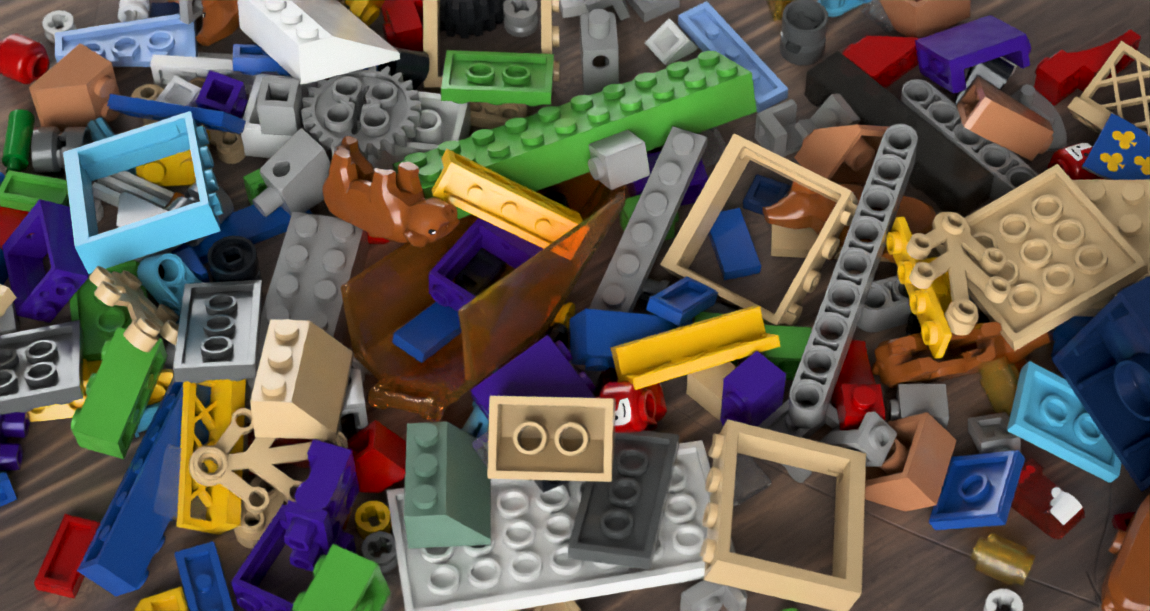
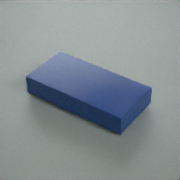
(733, 245)
(682, 301)
(428, 332)

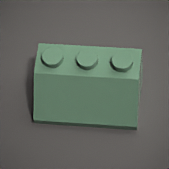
(445, 488)

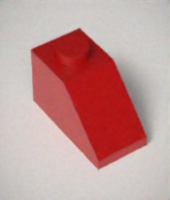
(884, 57)
(378, 457)

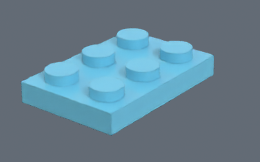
(1056, 421)

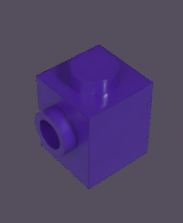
(223, 95)

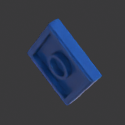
(978, 490)

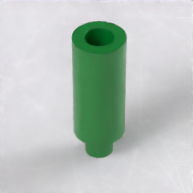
(18, 140)

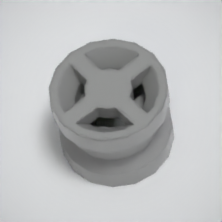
(520, 17)

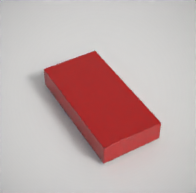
(60, 566)

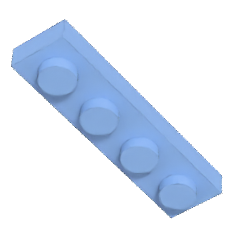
(713, 33)

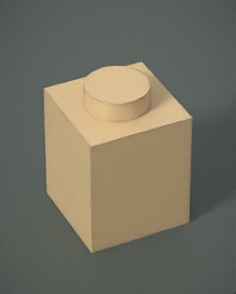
(707, 387)

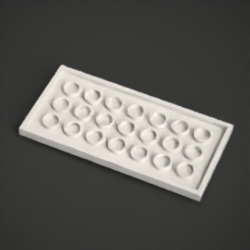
(530, 548)

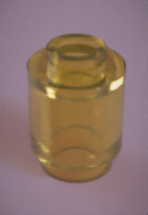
(1000, 384)
(1002, 559)

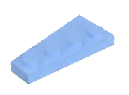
(133, 41)

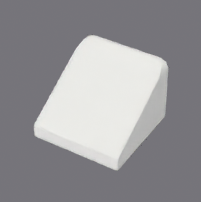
(670, 43)

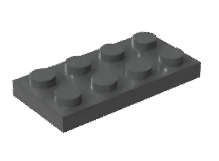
(218, 331)
(623, 517)

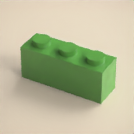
(117, 396)

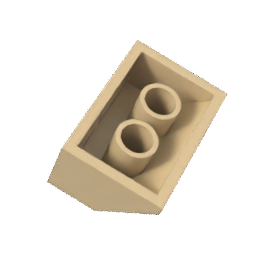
(300, 382)
(551, 438)

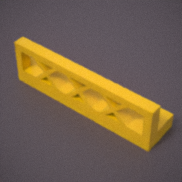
(502, 201)
(693, 347)
(222, 505)

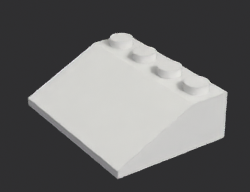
(313, 37)

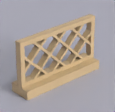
(1096, 115)

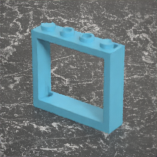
(130, 151)

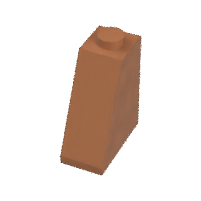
(1004, 120)

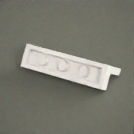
(166, 67)

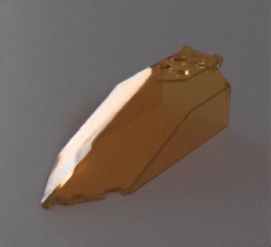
(492, 324)

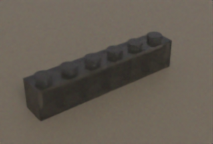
(940, 166)

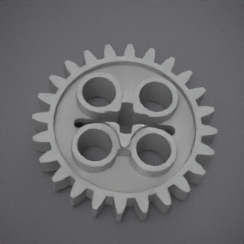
(385, 119)

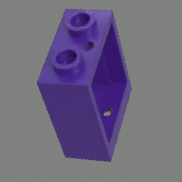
(480, 235)
(42, 294)
(259, 562)

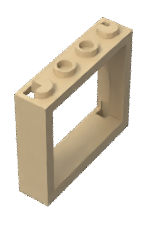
(431, 40)
(713, 199)
(775, 579)

